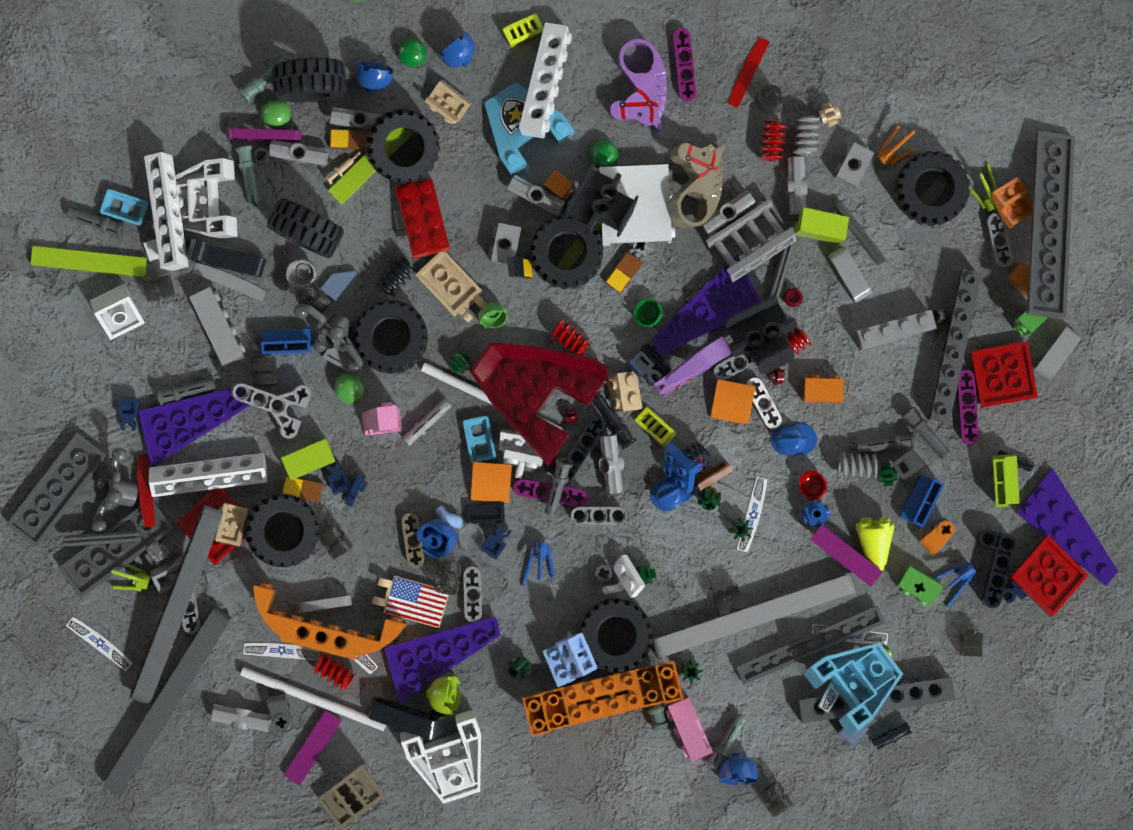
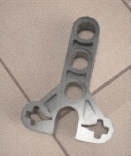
(286, 399)

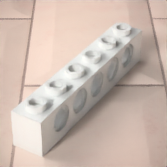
(551, 35)
(166, 211)
(207, 474)

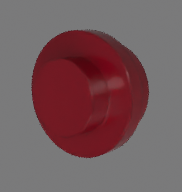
(793, 297)
(777, 376)

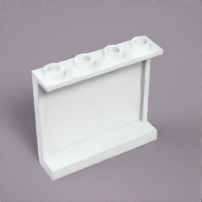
(650, 217)

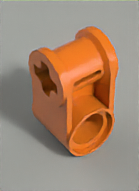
(934, 539)

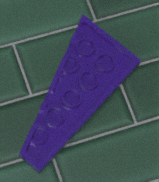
(707, 310)
(182, 422)
(1056, 514)
(429, 657)

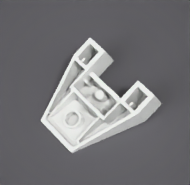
(199, 198)
(449, 763)

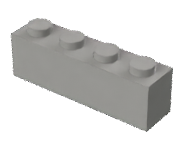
(217, 326)
(895, 330)

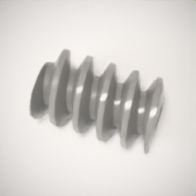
(805, 136)
(857, 464)

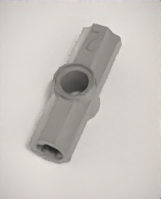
(346, 118)
(286, 151)
(796, 185)
(525, 189)
(737, 205)
(611, 464)
(241, 718)

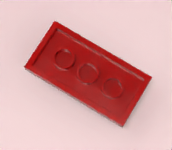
(422, 218)

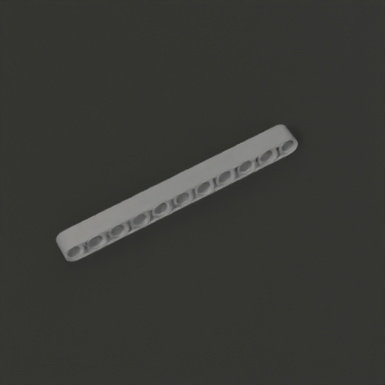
(753, 616)

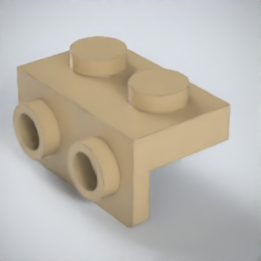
(447, 102)
(624, 392)
(231, 524)

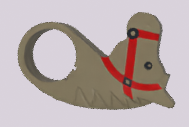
(704, 182)

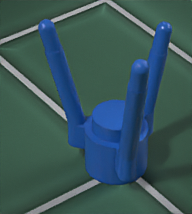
(540, 551)
(964, 572)

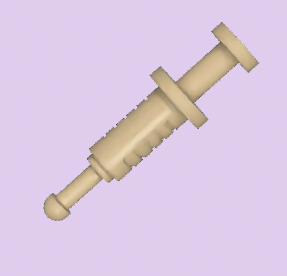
(339, 170)

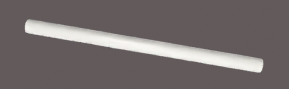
(460, 384)
(310, 697)

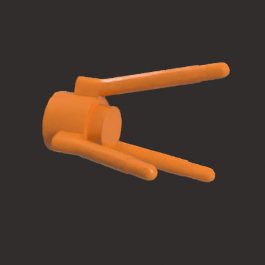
(886, 156)

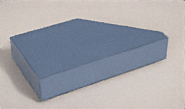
(338, 283)

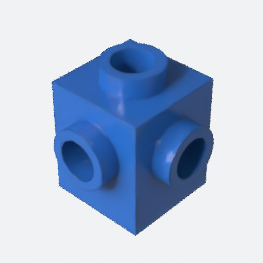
(809, 518)

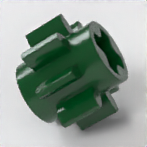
(460, 362)
(887, 474)
(709, 498)
(735, 530)
(646, 573)
(519, 667)
(696, 671)

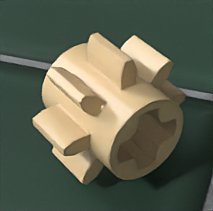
(829, 114)

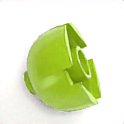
(444, 694)

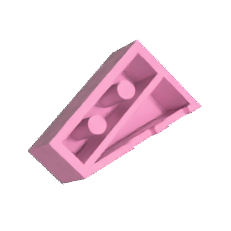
(382, 420)
(688, 729)

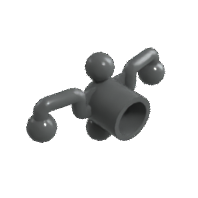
(332, 334)
(114, 491)

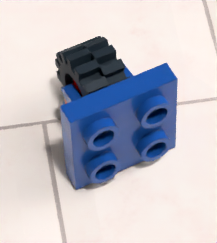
(685, 464)

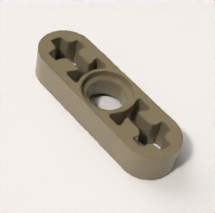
(410, 555)

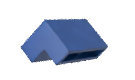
(286, 342)
(921, 500)

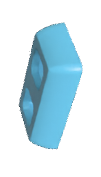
(127, 202)
(486, 438)

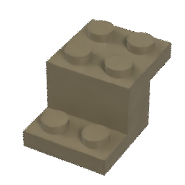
(351, 797)

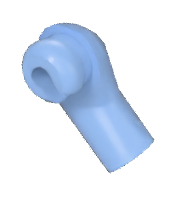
(453, 519)

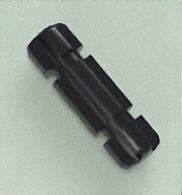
(656, 359)
(1021, 462)

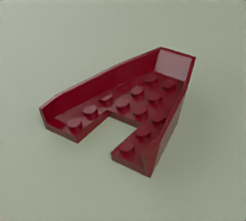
(523, 378)

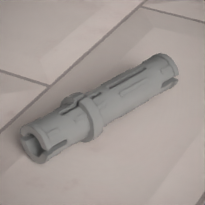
(428, 420)

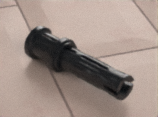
(615, 424)

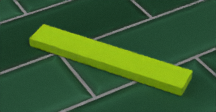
(363, 170)
(88, 261)

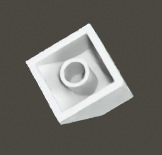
(117, 311)

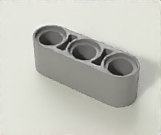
(849, 274)
(1057, 353)
(589, 520)

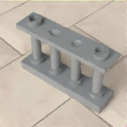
(752, 259)

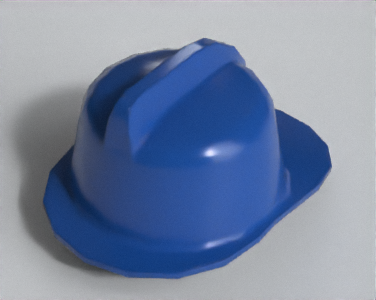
(794, 439)
(668, 496)

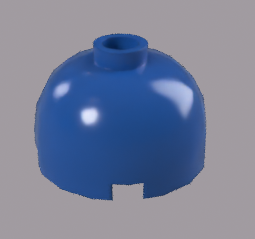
(458, 52)
(373, 76)
(437, 538)
(738, 770)

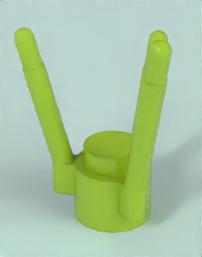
(988, 203)
(140, 580)

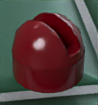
(570, 419)

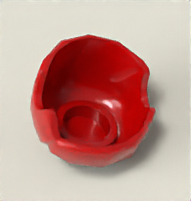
(812, 485)

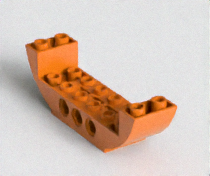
(289, 629)
(601, 697)

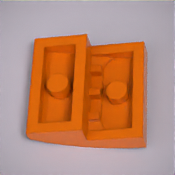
(1012, 202)
(733, 401)
(491, 482)

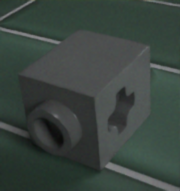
(908, 464)

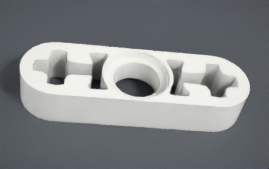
(775, 413)

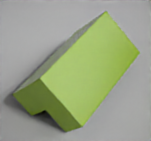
(821, 226)
(308, 459)
(1005, 480)

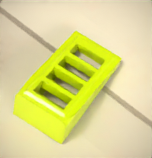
(513, 42)
(667, 438)

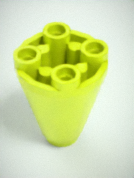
(875, 539)

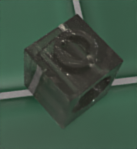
(971, 643)

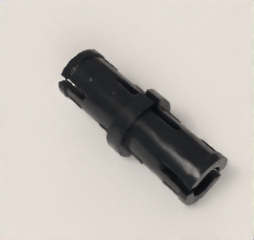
(892, 736)

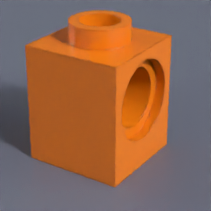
(559, 185)

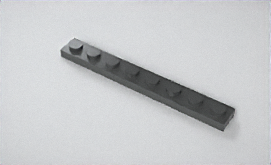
(810, 644)

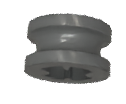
(601, 579)

